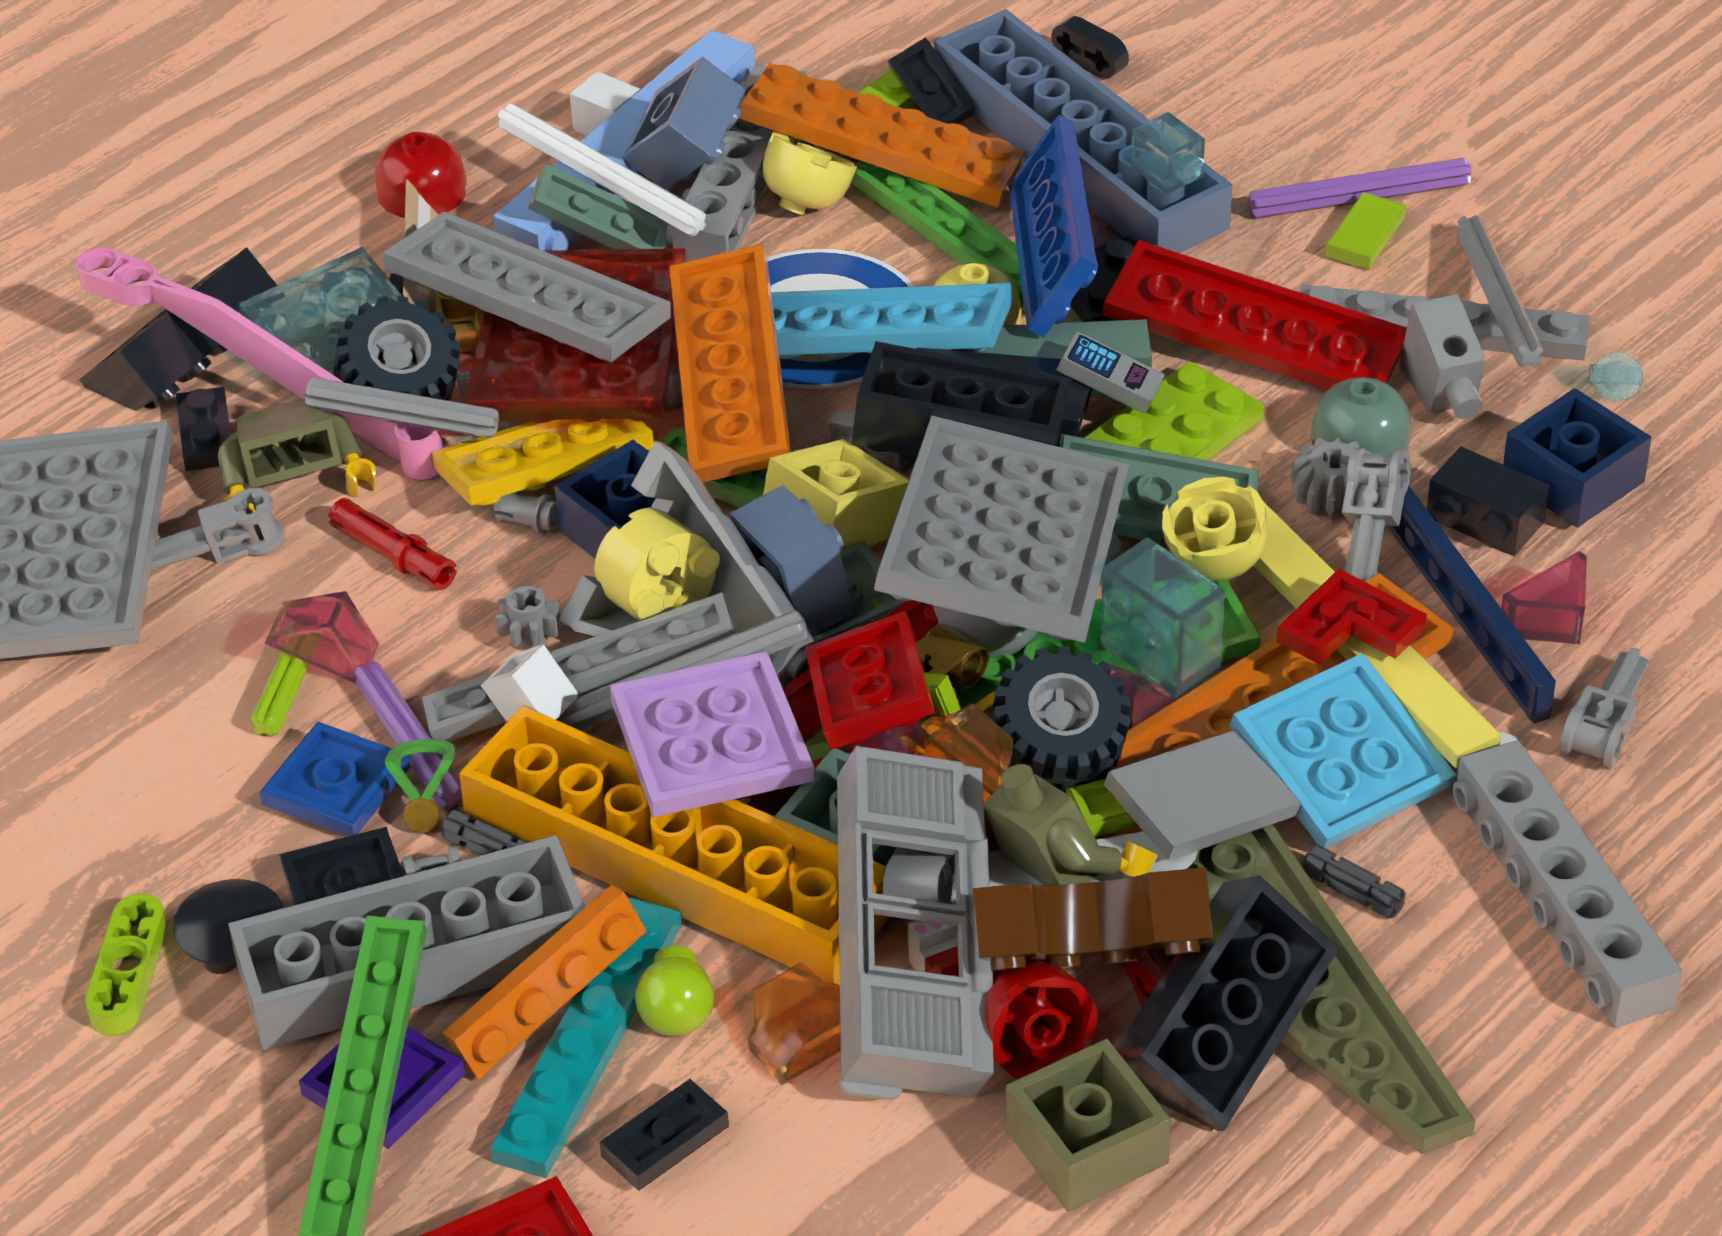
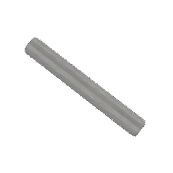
(402, 407)

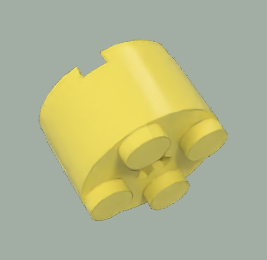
(654, 564)

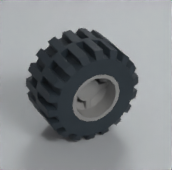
(398, 349)
(1063, 716)

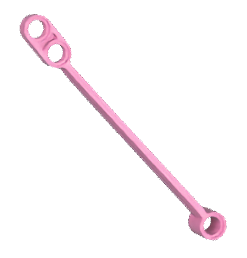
(259, 348)

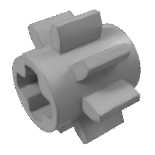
(527, 617)

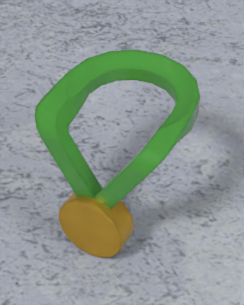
(421, 811)

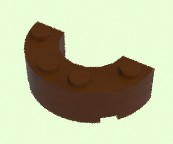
(1093, 919)

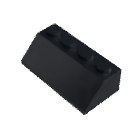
(169, 347)
(913, 384)
(1229, 1005)

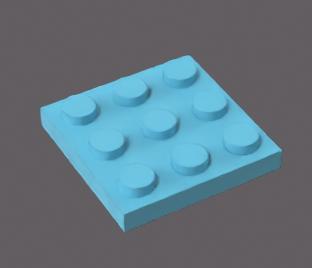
(1344, 750)

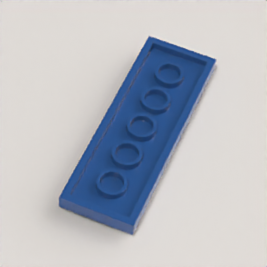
(1052, 227)

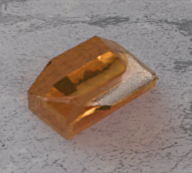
(971, 739)
(795, 1022)

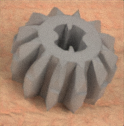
(1321, 475)

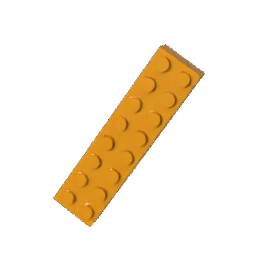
(712, 863)

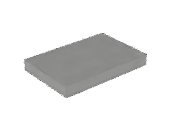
(1202, 794)

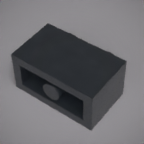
(1487, 500)

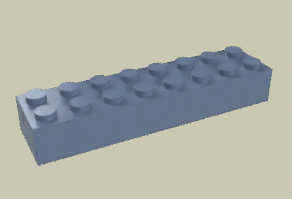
(1027, 82)

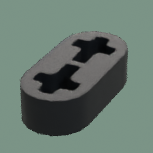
(1090, 47)

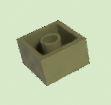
(1087, 1124)

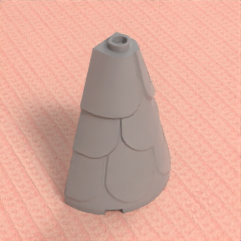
(747, 587)

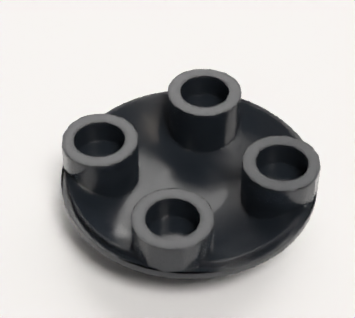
(204, 917)

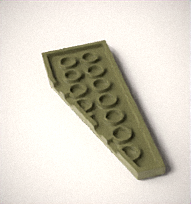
(1349, 1021)

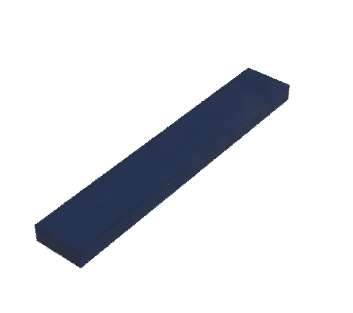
(1475, 609)

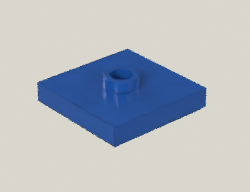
(332, 780)

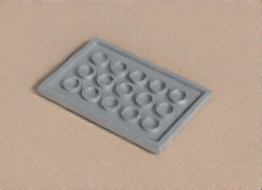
(1004, 529)
(78, 536)

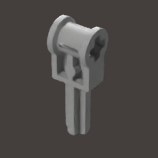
(1371, 502)
(225, 530)
(1606, 715)

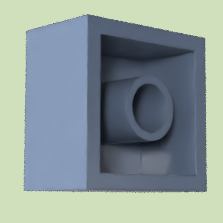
(685, 124)
(800, 556)

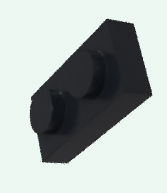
(931, 84)
(202, 426)
(664, 1134)

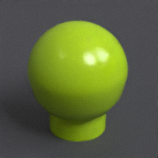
(674, 992)

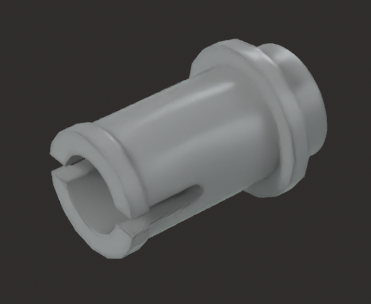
(528, 511)

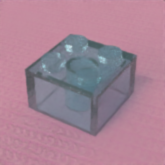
(1162, 617)

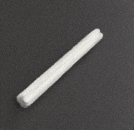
(602, 170)

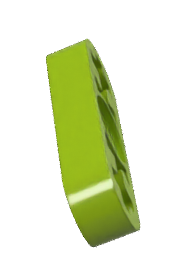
(131, 983)

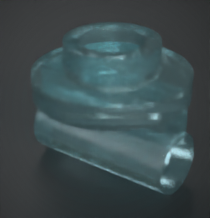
(1616, 375)

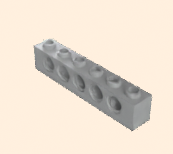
(728, 188)
(1567, 884)

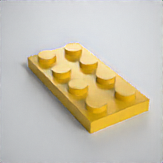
(532, 455)

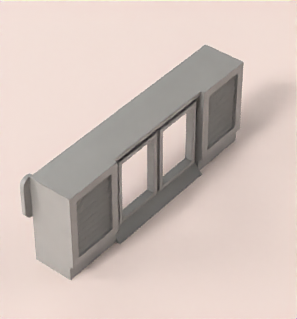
(900, 1022)

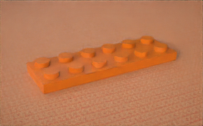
(882, 134)
(729, 363)

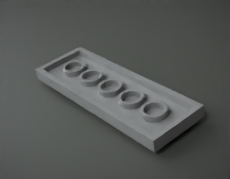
(527, 286)

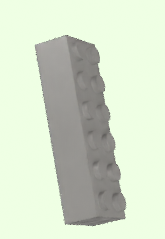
(478, 920)

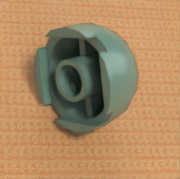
(1365, 413)

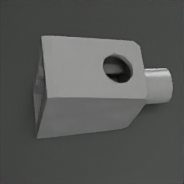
(1443, 356)

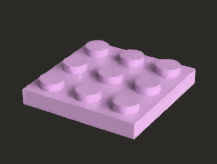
(711, 733)

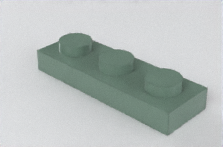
(595, 212)

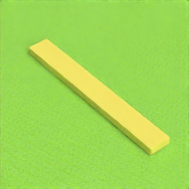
(1431, 701)

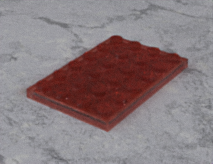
(549, 380)

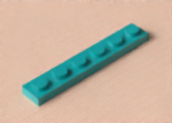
(580, 1052)

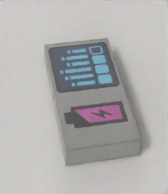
(1110, 372)

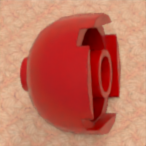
(428, 164)
(1038, 1018)

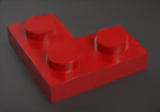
(1349, 608)

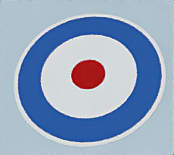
(828, 271)

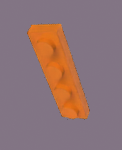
(544, 982)

